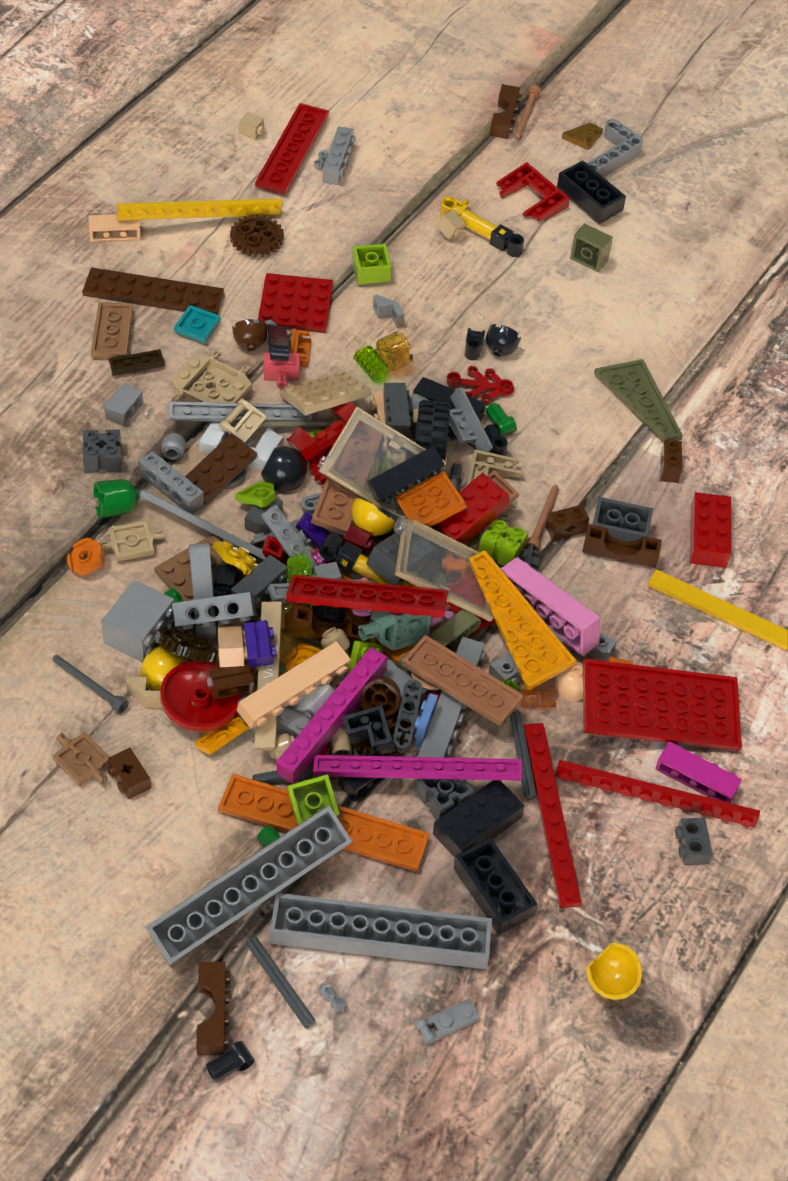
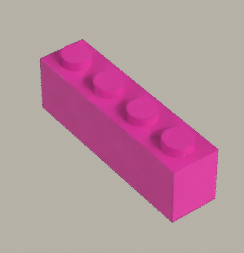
(698, 773)

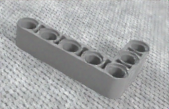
(626, 148)
(202, 584)

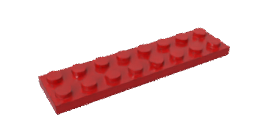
(292, 149)
(367, 596)

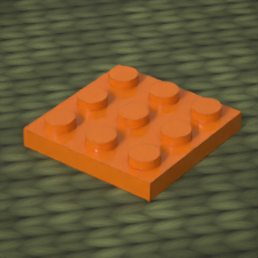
(431, 500)

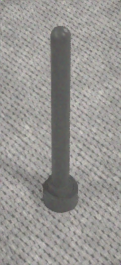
(117, 702)

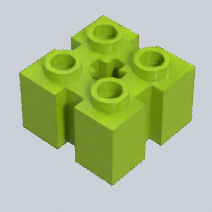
(503, 541)

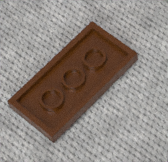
(221, 466)

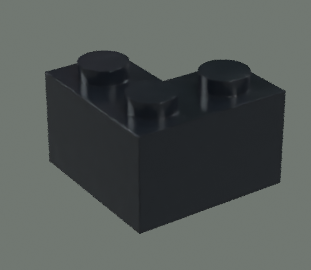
(370, 725)

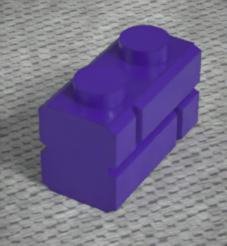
(258, 644)

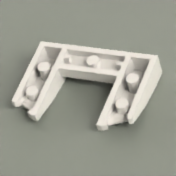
(215, 435)

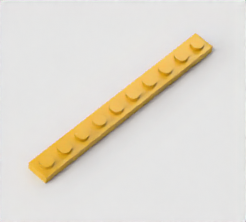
(198, 209)

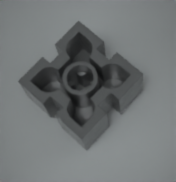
(102, 451)
(442, 794)

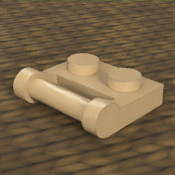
(247, 425)

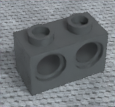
(698, 841)

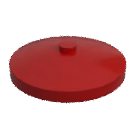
(189, 700)

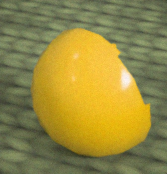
(369, 518)
(157, 665)
(615, 972)

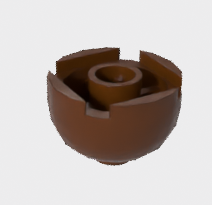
(250, 334)
(382, 692)

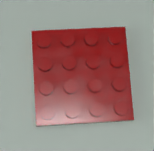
(296, 302)

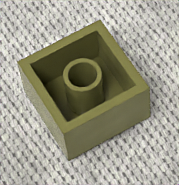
(591, 247)

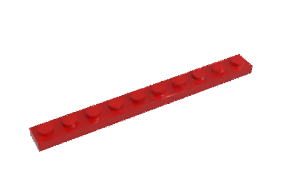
(657, 793)
(552, 817)

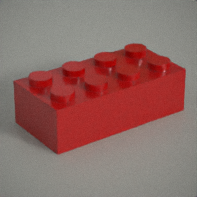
(484, 504)
(710, 530)

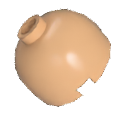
(570, 683)

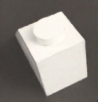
(311, 704)

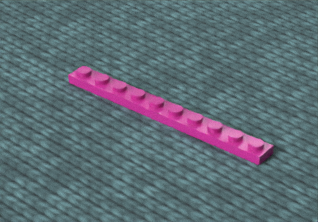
(418, 767)

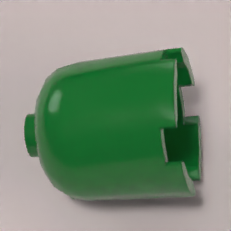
(115, 497)

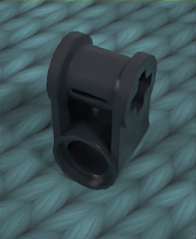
(474, 343)

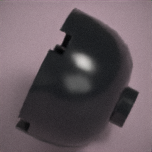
(502, 340)

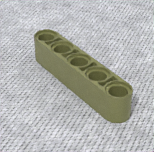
(451, 632)

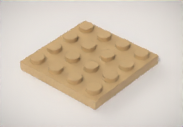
(325, 392)

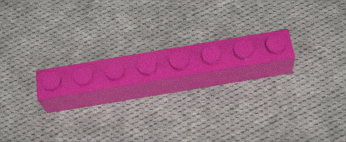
(329, 717)

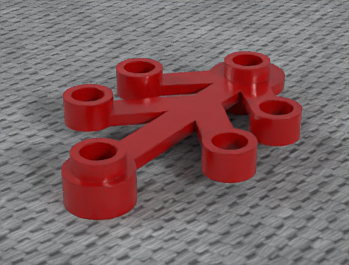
(500, 387)

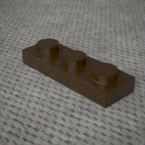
(136, 362)

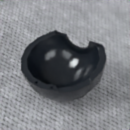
(285, 469)

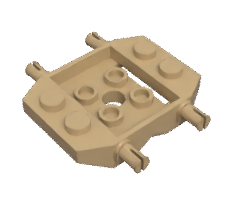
(228, 382)

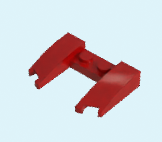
(553, 198)
(309, 446)

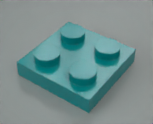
(197, 324)

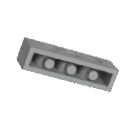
(171, 483)
(183, 610)

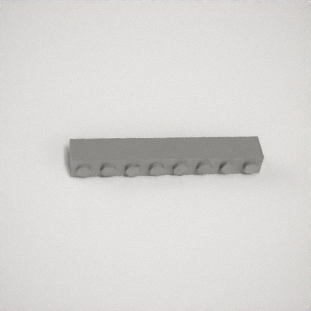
(449, 710)

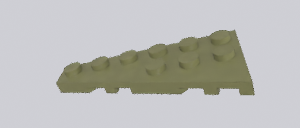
(638, 390)

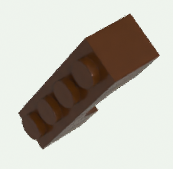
(503, 122)
(601, 543)
(303, 622)
(211, 1033)

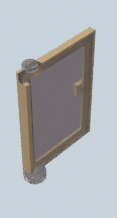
(364, 451)
(439, 563)

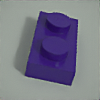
(311, 531)

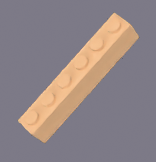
(293, 685)

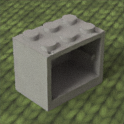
(135, 620)

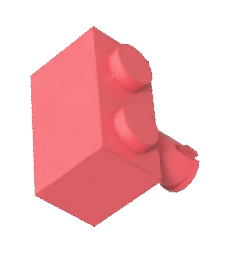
(281, 370)

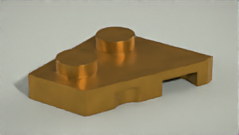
(584, 135)

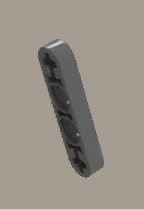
(405, 715)

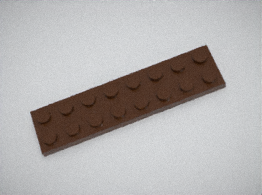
(151, 291)

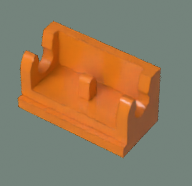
(301, 346)

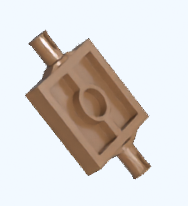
(81, 758)

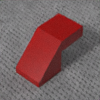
(274, 548)

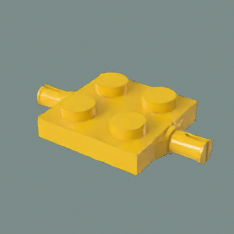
(235, 556)

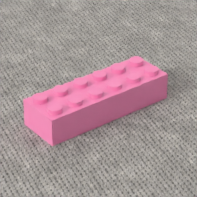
(557, 608)

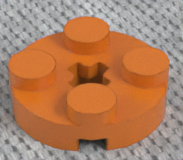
(94, 560)

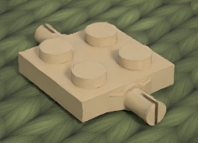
(132, 541)

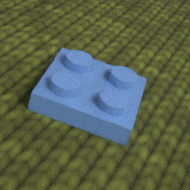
(422, 722)

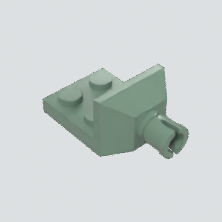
(395, 629)

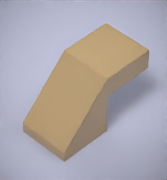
(138, 689)

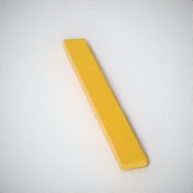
(719, 608)

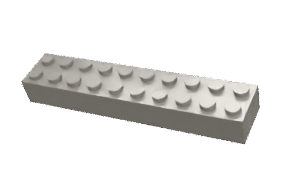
(247, 884)
(381, 931)

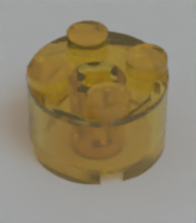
(394, 351)

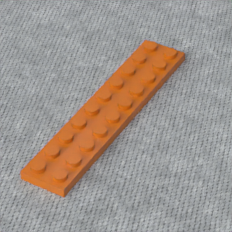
(369, 834)

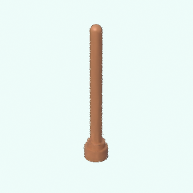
(533, 93)
(542, 520)

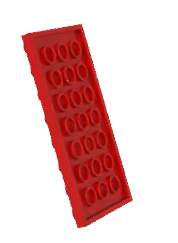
(661, 705)

